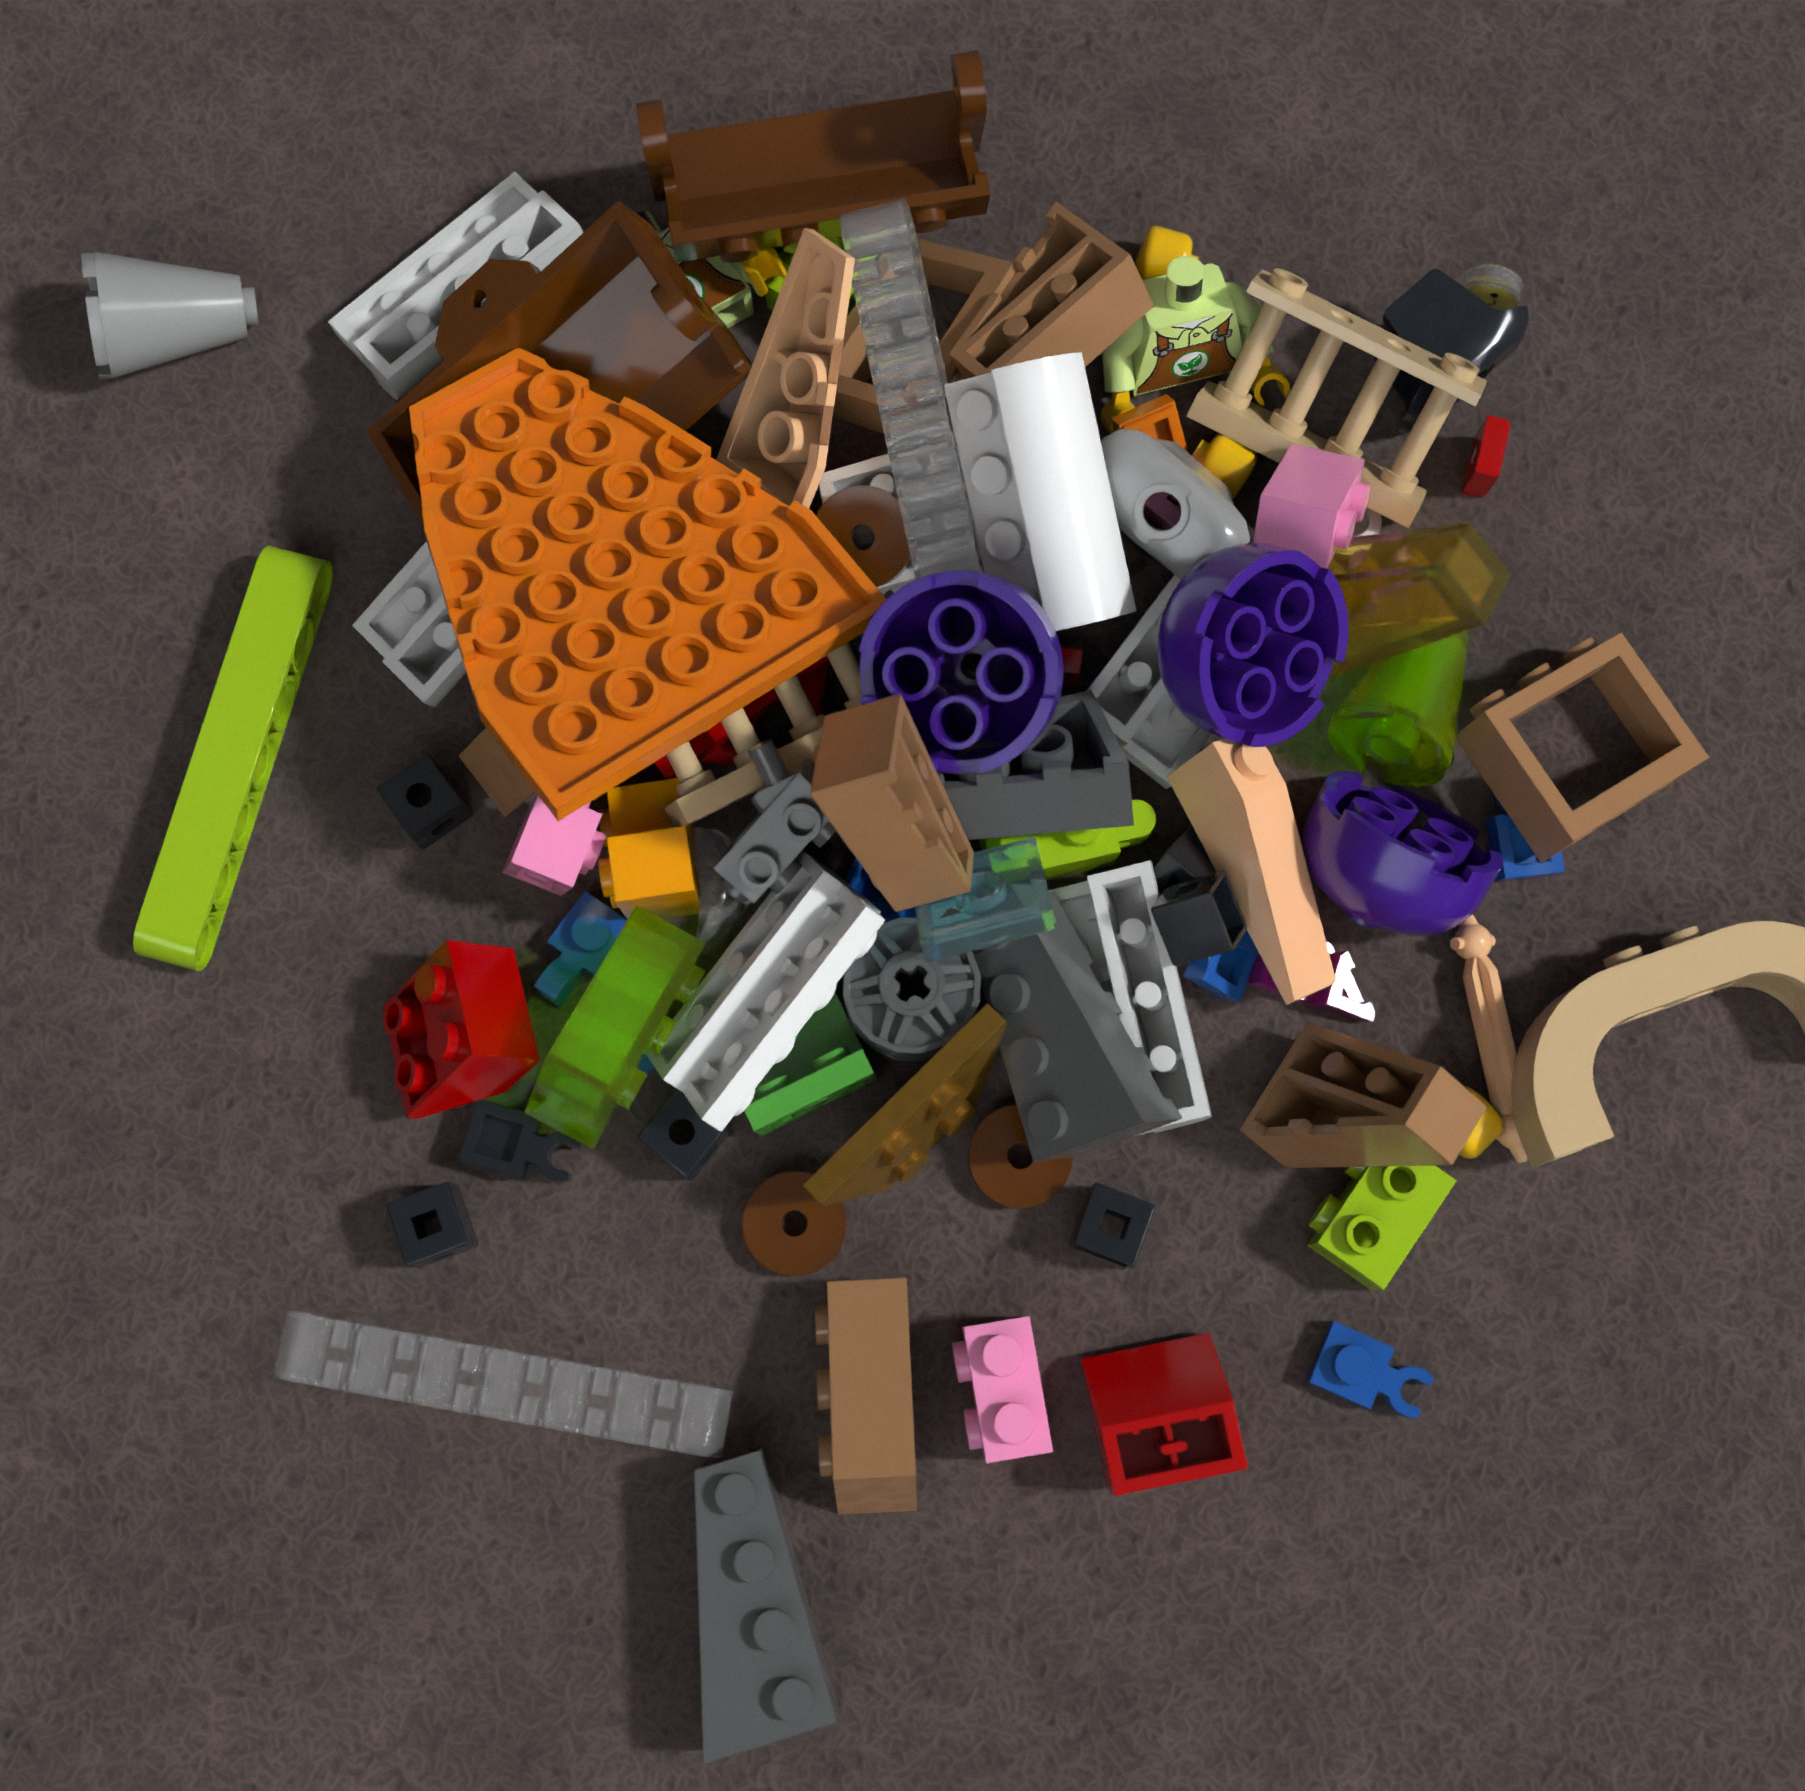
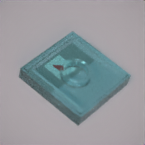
(1004, 904)

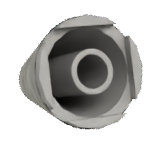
(160, 311)

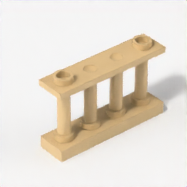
(1231, 413)
(704, 795)

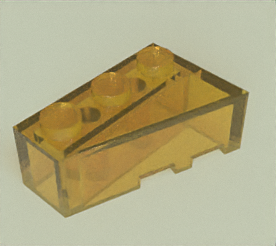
(1414, 589)

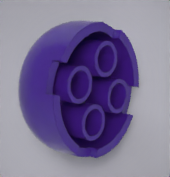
(1252, 642)
(920, 651)
(1404, 887)

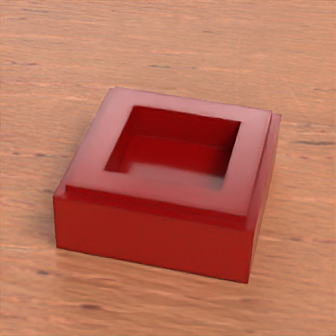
(1486, 456)

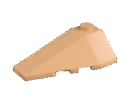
(791, 389)
(1252, 834)

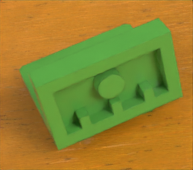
(817, 1071)

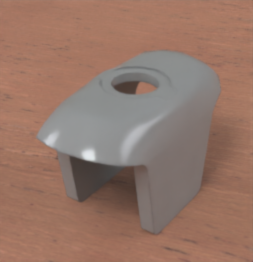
(1208, 519)

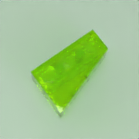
(615, 1026)

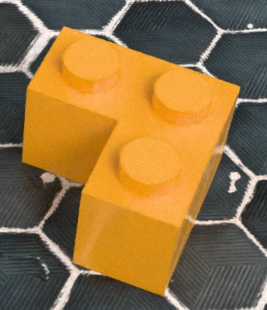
(648, 856)

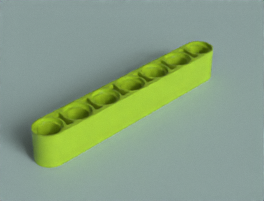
(233, 759)

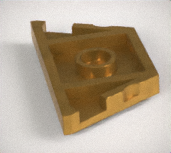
(924, 1110)

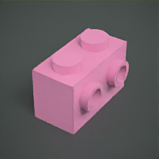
(1312, 503)
(553, 851)
(1005, 1388)

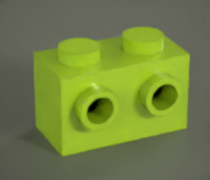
(1378, 1219)

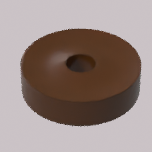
(882, 513)
(998, 1178)
(765, 1234)

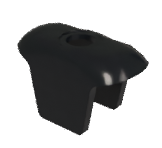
(1450, 319)

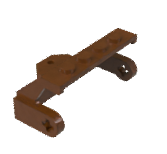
(775, 176)
(602, 309)

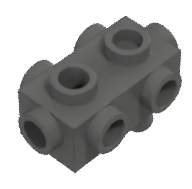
(785, 824)

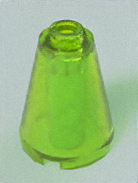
(1405, 714)

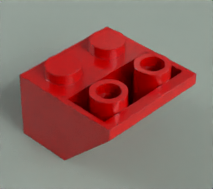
(459, 1029)
(1163, 1414)

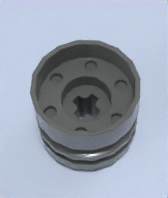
(916, 1028)

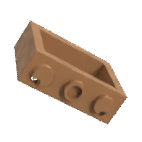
(945, 268)
(1522, 782)

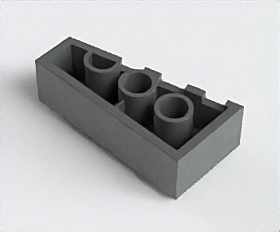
(755, 1624)

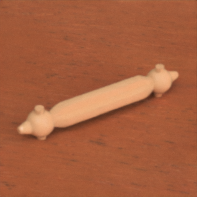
(1490, 1025)

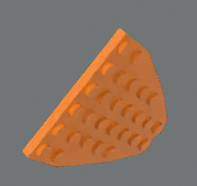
(613, 574)

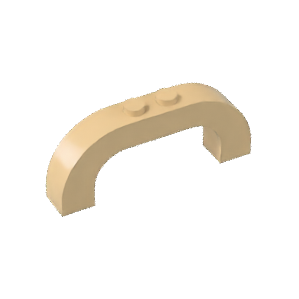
(1553, 1068)

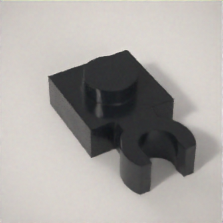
(508, 1140)

